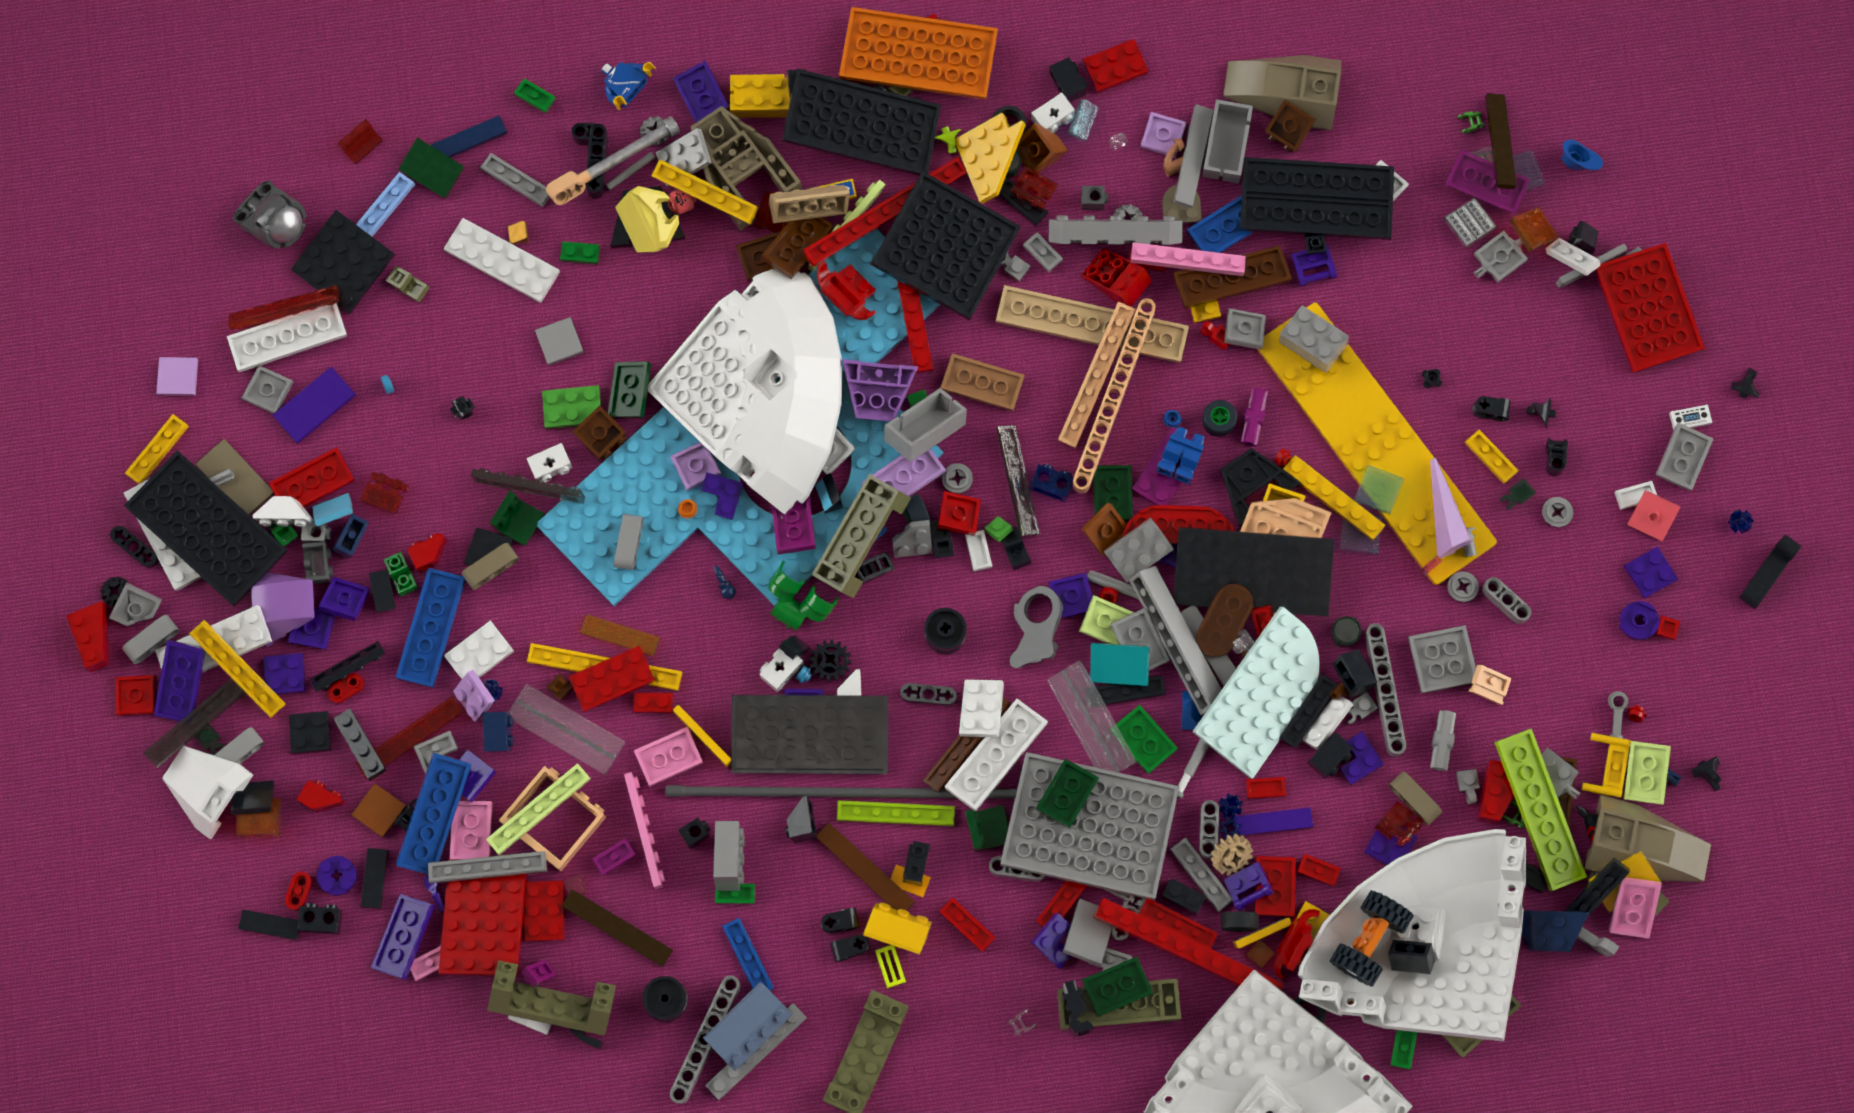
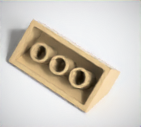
(809, 203)

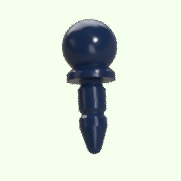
(727, 590)

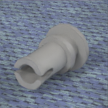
(1470, 549)

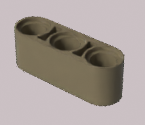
(490, 566)
(1415, 798)

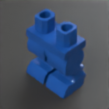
(1181, 449)

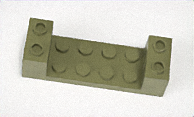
(858, 534)
(548, 1004)
(1160, 1006)
(866, 1053)

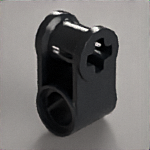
(1495, 408)
(1556, 452)
(406, 816)
(844, 921)
(845, 948)

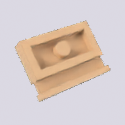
(1490, 684)

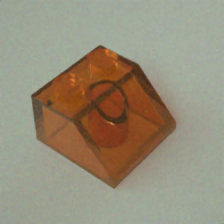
(260, 824)

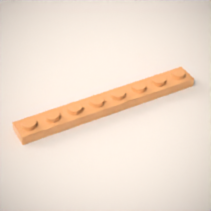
(1096, 375)

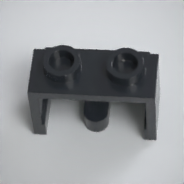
(916, 863)

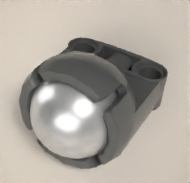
(271, 216)

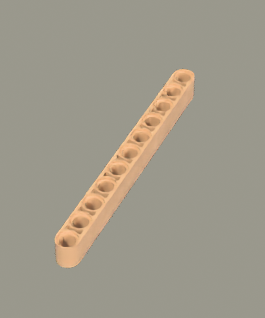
(1114, 404)

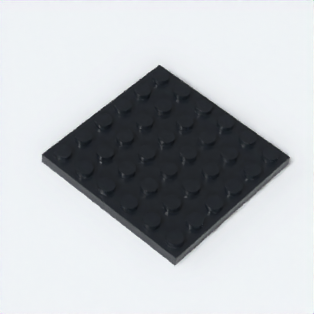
(945, 245)

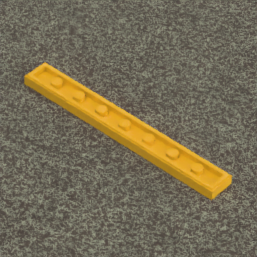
(579, 661)

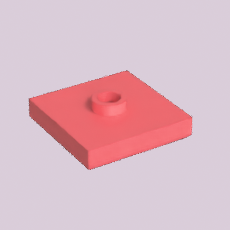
(1653, 515)

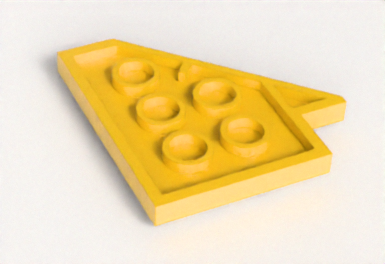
(988, 154)

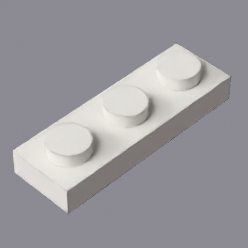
(1573, 256)
(1327, 722)

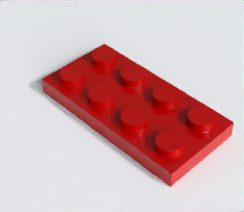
(314, 479)
(611, 678)

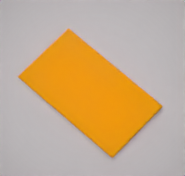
(897, 878)

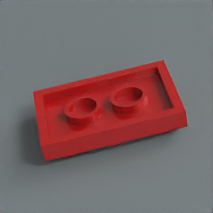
(1115, 66)
(1281, 876)
(544, 911)

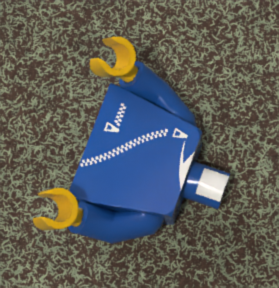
(625, 81)

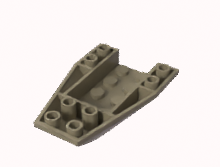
(1301, 79)
(1629, 828)

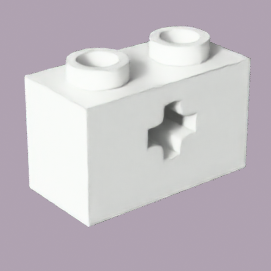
(1057, 106)
(556, 455)
(779, 678)

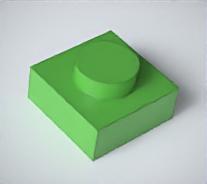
(998, 529)

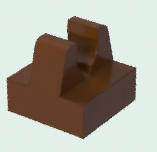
(559, 687)

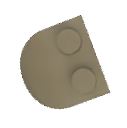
(1180, 212)

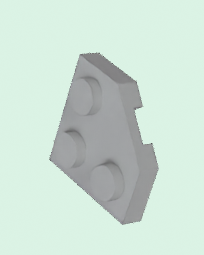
(913, 540)
(134, 606)

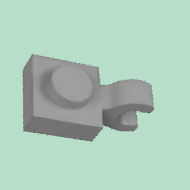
(1467, 783)

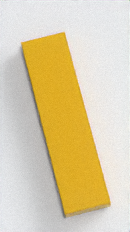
(156, 449)
(700, 733)

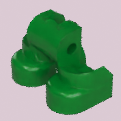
(790, 611)

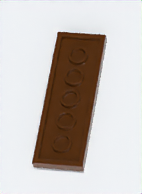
(1262, 270)

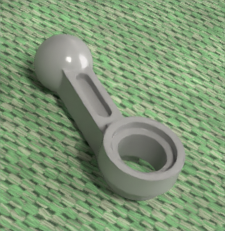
(1617, 715)

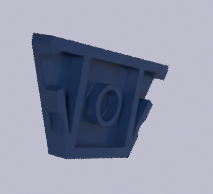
(1552, 929)

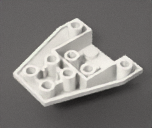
(204, 786)

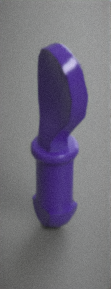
(436, 895)

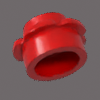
(1283, 457)
(1110, 598)
(1637, 714)

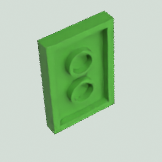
(569, 406)

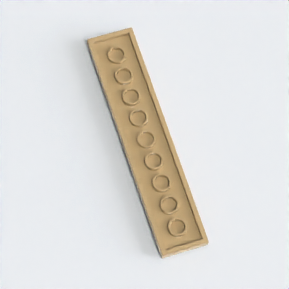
(1084, 322)

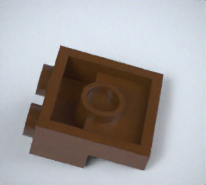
(1290, 126)
(600, 433)

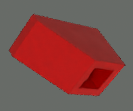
(427, 553)
(318, 798)

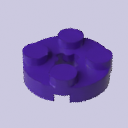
(1649, 617)
(343, 866)

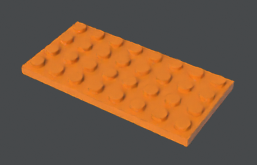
(918, 53)

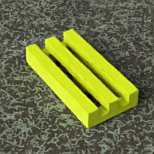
(895, 982)

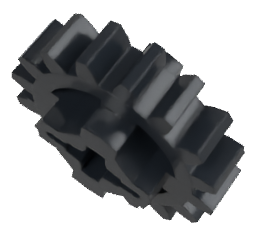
(837, 654)

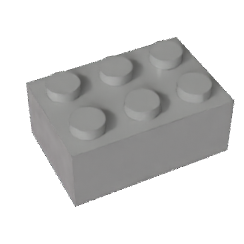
(1313, 339)
(728, 856)

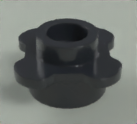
(1435, 373)

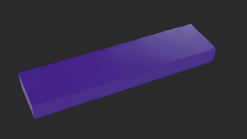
(1275, 821)

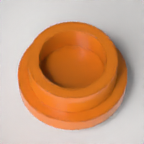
(687, 509)

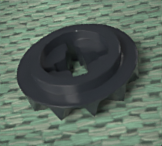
(106, 593)

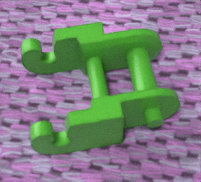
(1470, 115)
(1513, 821)

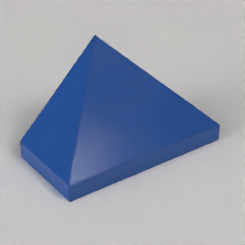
(1190, 713)

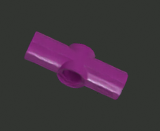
(1254, 417)

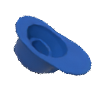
(1579, 157)

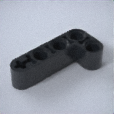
(594, 143)
(1769, 571)

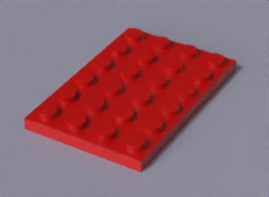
(1649, 307)
(482, 925)

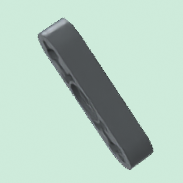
(913, 698)

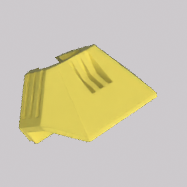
(646, 220)

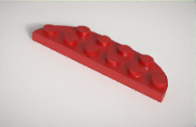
(1172, 517)

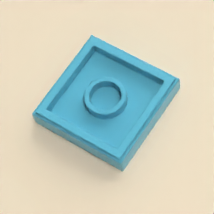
(332, 509)

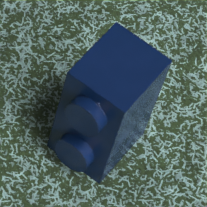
(350, 536)
(497, 731)

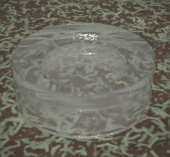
(1118, 141)

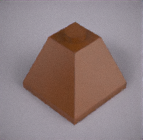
(1040, 148)

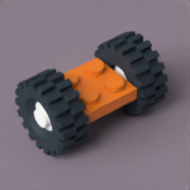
(1383, 914)

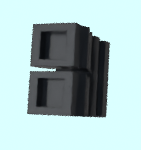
(1076, 1009)

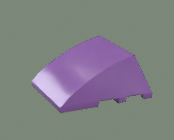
(877, 388)
(284, 602)

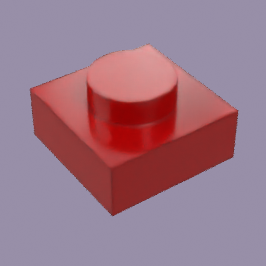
(1668, 628)

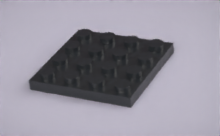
(343, 258)

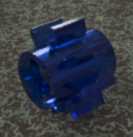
(1740, 521)
(493, 688)
(1234, 802)
(1229, 823)

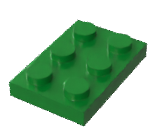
(1145, 739)

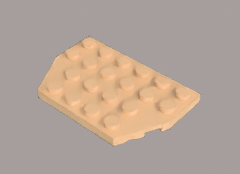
(1286, 518)

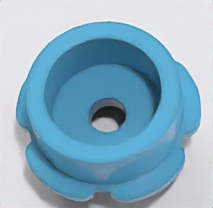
(803, 674)

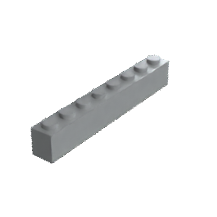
(1176, 638)

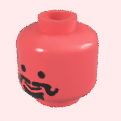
(680, 202)

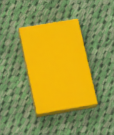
(1639, 869)

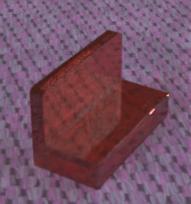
(360, 142)
(764, 217)

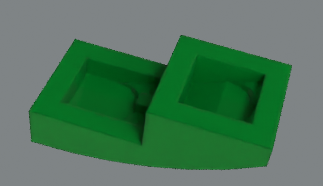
(283, 534)

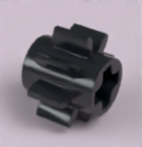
(462, 408)

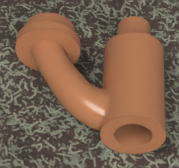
(1172, 167)

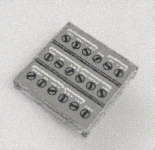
(1470, 223)

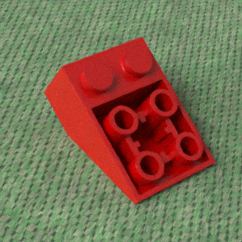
(1117, 277)

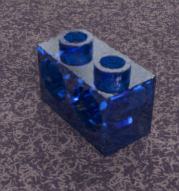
(1049, 487)

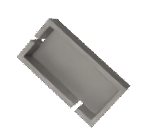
(1227, 141)
(925, 425)

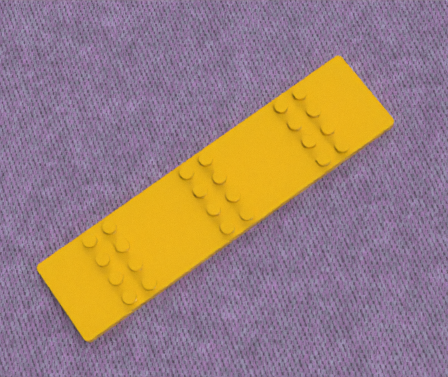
(1371, 431)

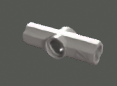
(1443, 740)

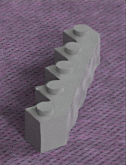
(1115, 230)

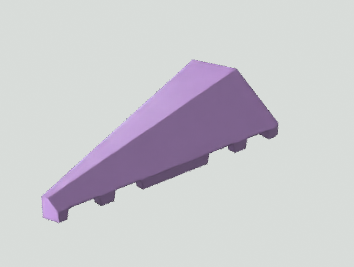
(1449, 525)

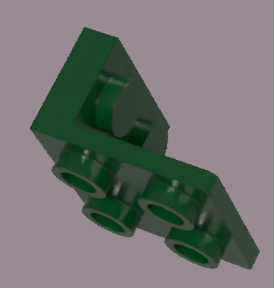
(516, 519)
(987, 827)

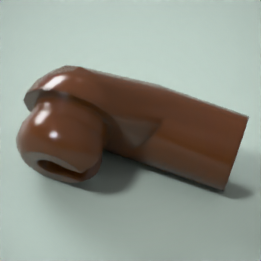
(1339, 691)

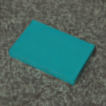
(1119, 664)

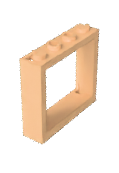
(579, 797)

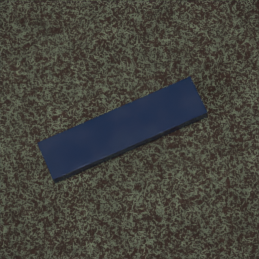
(471, 137)

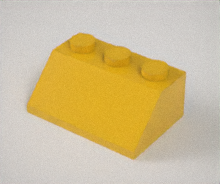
(898, 928)

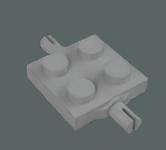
(1500, 257)
(1560, 773)

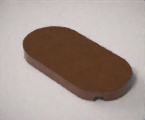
(1224, 620)

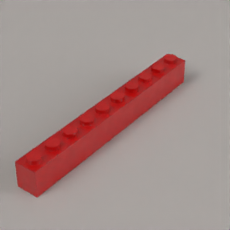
(1175, 944)

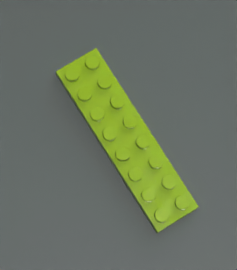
(1540, 809)

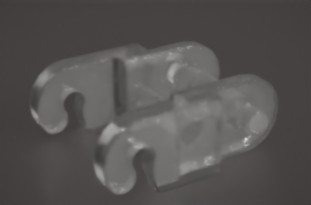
(1024, 1029)

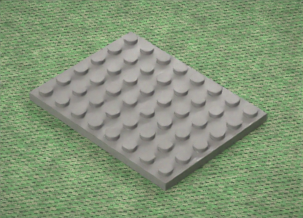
(1113, 841)

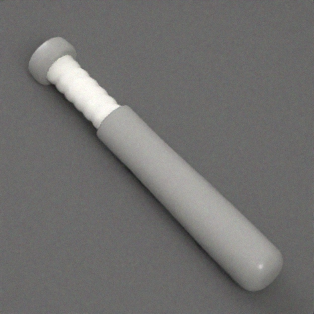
(1191, 767)

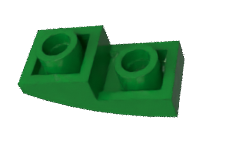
(400, 574)

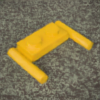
(1614, 768)

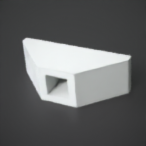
(283, 511)

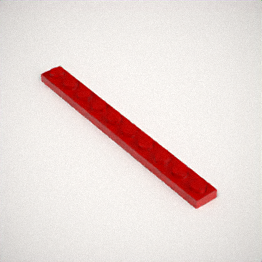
(875, 217)

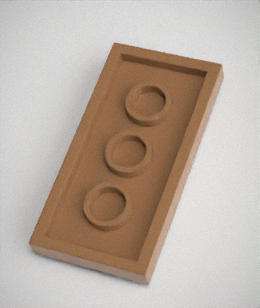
(982, 382)

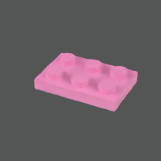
(668, 756)
(470, 830)
(1635, 907)

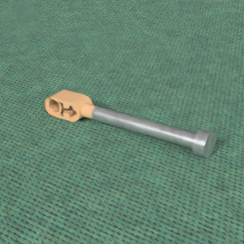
(572, 185)

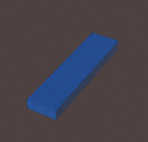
(746, 954)

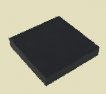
(484, 543)
(255, 798)

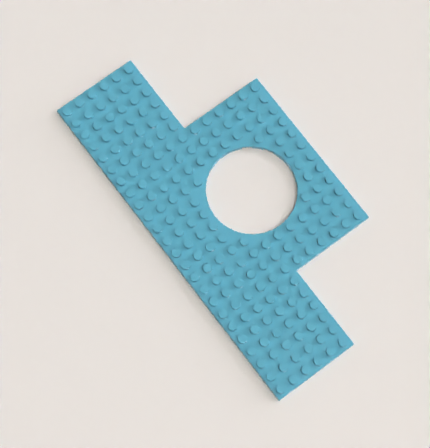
(645, 483)

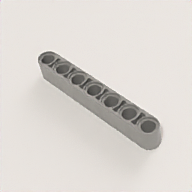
(1385, 699)
(697, 1047)

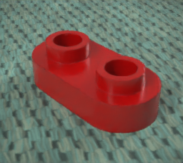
(346, 689)
(297, 891)

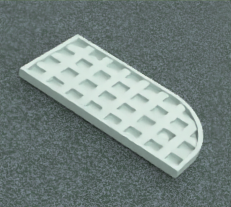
(1262, 694)

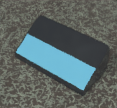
(828, 494)

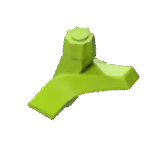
(948, 138)

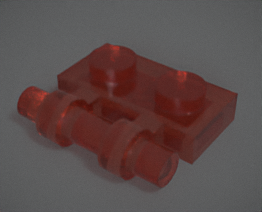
(1037, 184)
(383, 498)
(1393, 821)

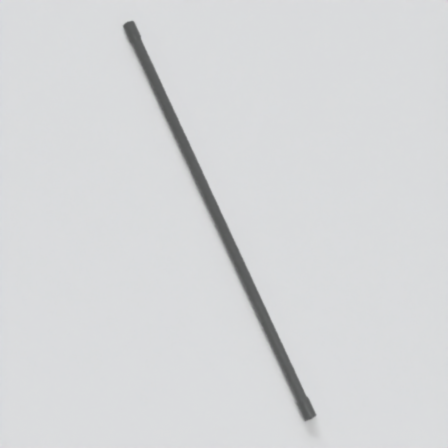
(681, 791)

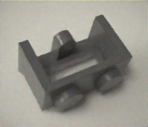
(316, 562)

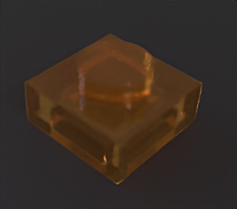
(1260, 954)

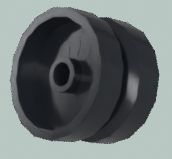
(945, 619)
(669, 1010)

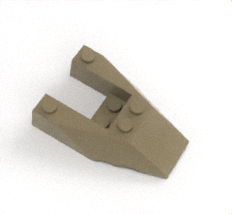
(738, 153)

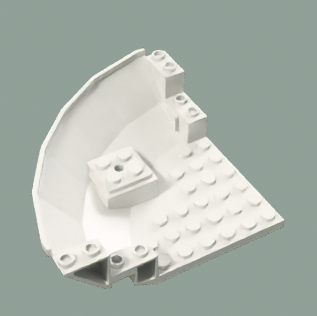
(728, 392)
(1467, 914)
(1272, 1057)

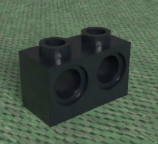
(319, 924)

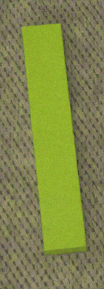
(895, 813)

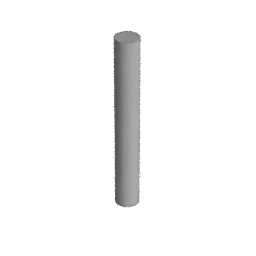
(631, 170)

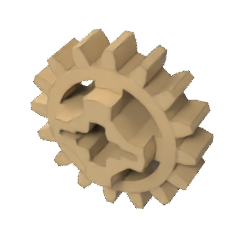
(1231, 854)

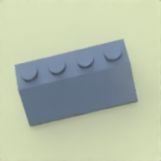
(747, 1026)

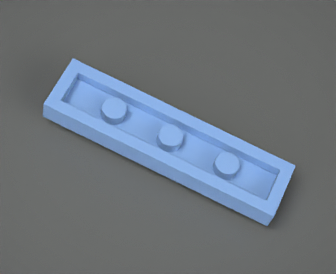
(385, 204)

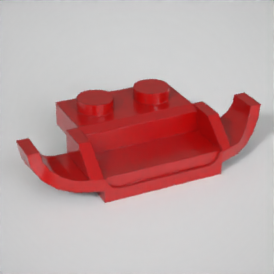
(846, 290)
(1295, 943)

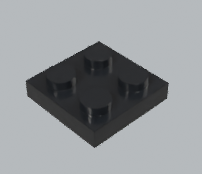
(309, 732)

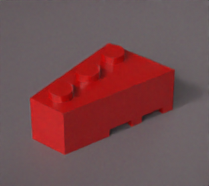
(90, 634)
(1495, 793)

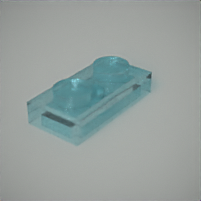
(1083, 120)

